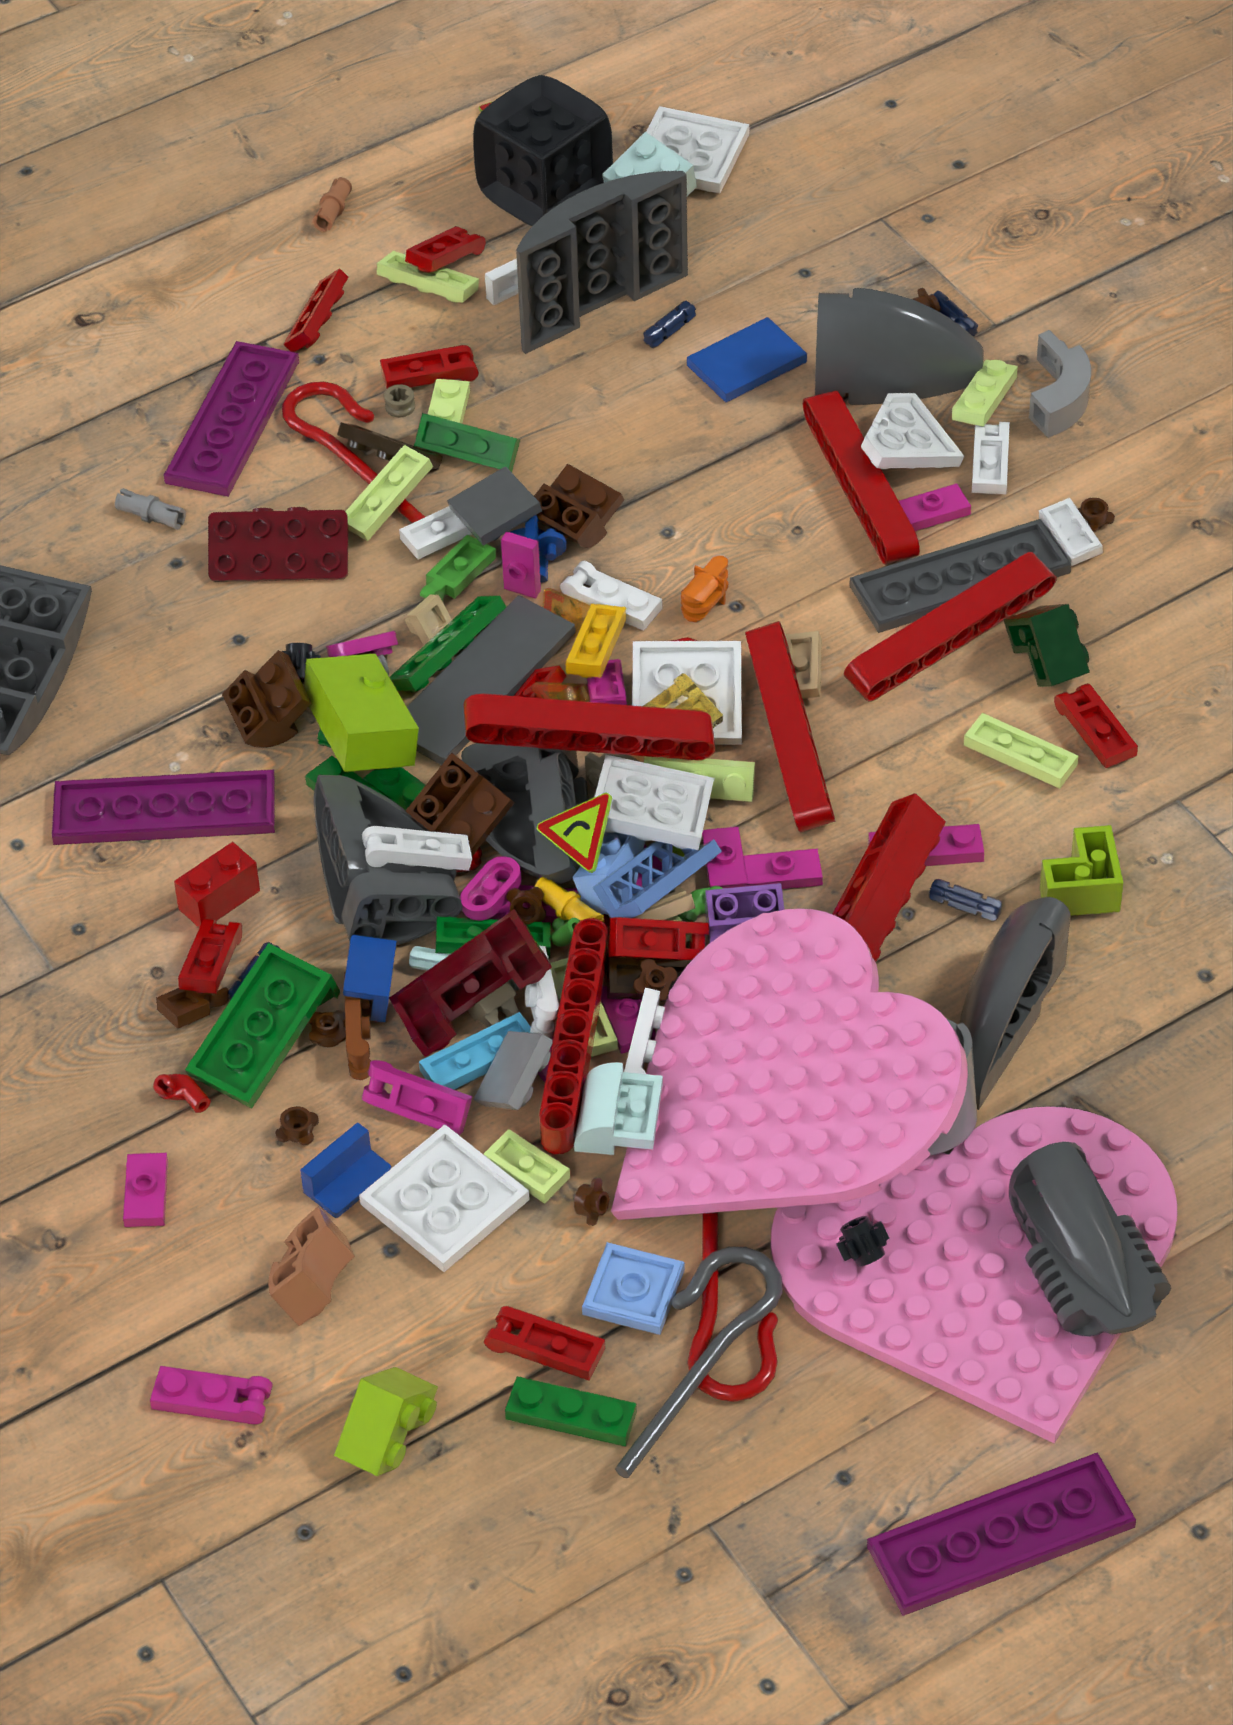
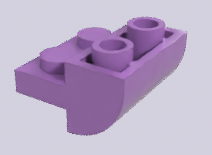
(735, 905)

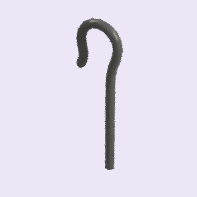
(716, 1347)

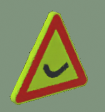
(580, 830)

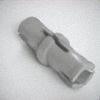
(150, 508)

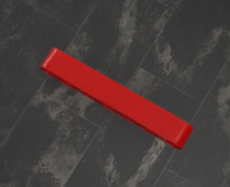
(860, 480)
(949, 626)
(588, 727)
(790, 727)
(574, 1035)

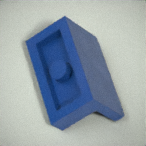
(370, 972)
(343, 1171)

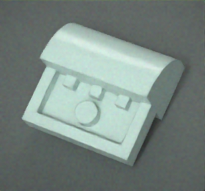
(617, 1110)

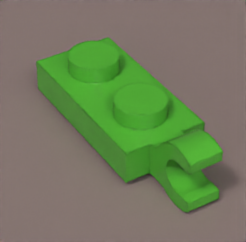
(458, 568)

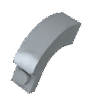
(1065, 400)

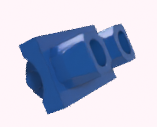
(550, 543)

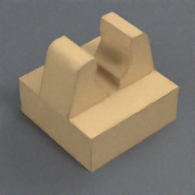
(428, 618)

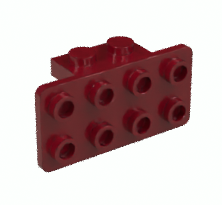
(278, 545)

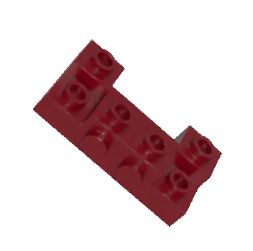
(466, 977)

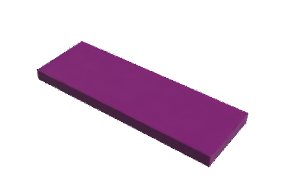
(231, 418)
(164, 807)
(1000, 1533)

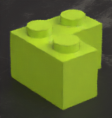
(1089, 878)
(381, 1416)

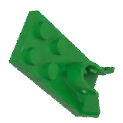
(261, 1025)

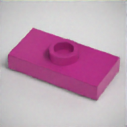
(936, 507)
(521, 564)
(610, 686)
(727, 867)
(789, 868)
(623, 1019)
(145, 1189)

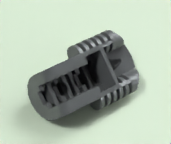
(1081, 1252)

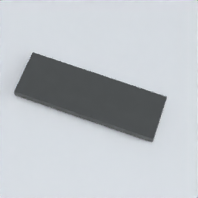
(920, 584)
(493, 663)

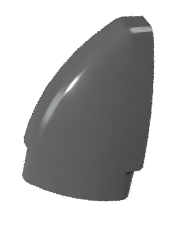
(890, 346)
(541, 787)
(375, 901)
(1011, 985)

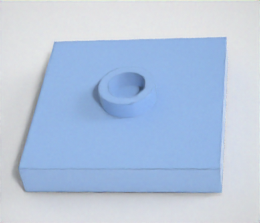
(633, 1288)

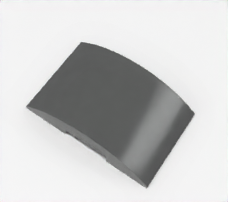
(598, 248)
(37, 643)

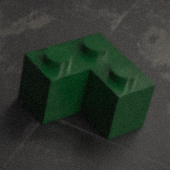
(1051, 643)

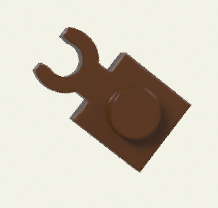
(186, 1006)

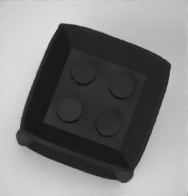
(540, 147)

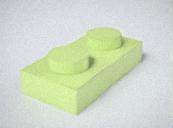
(449, 399)
(528, 1165)

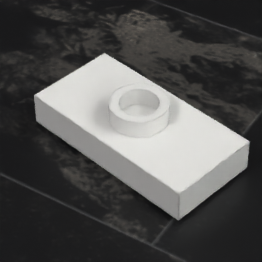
(1071, 531)

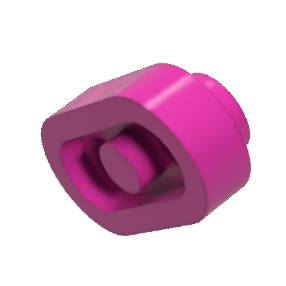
(377, 644)
(485, 893)

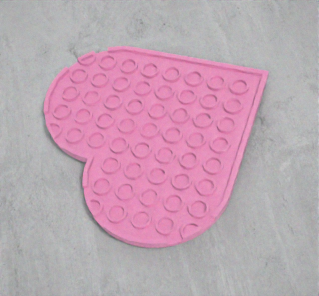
(790, 1075)
(954, 1276)

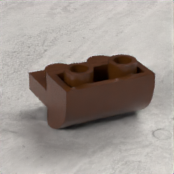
(577, 506)
(267, 702)
(460, 803)

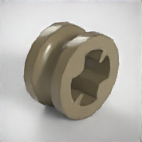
(405, 395)

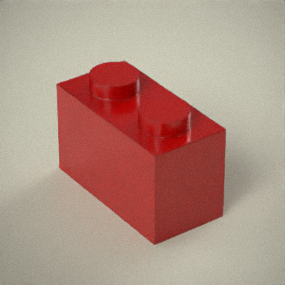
(217, 885)

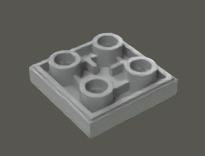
(514, 1070)

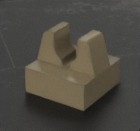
(499, 1000)

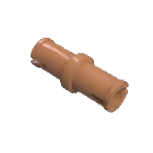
(332, 204)

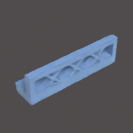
(662, 882)

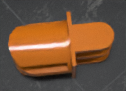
(705, 589)

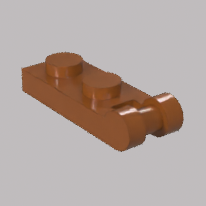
(357, 1033)

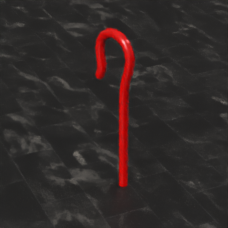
(331, 442)
(706, 1327)

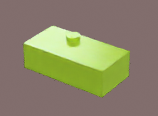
(361, 712)

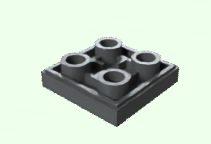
(494, 505)

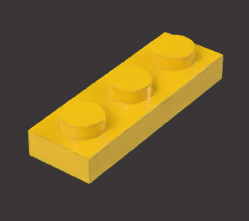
(596, 640)

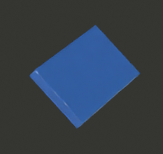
(746, 359)

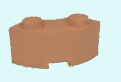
(309, 1267)

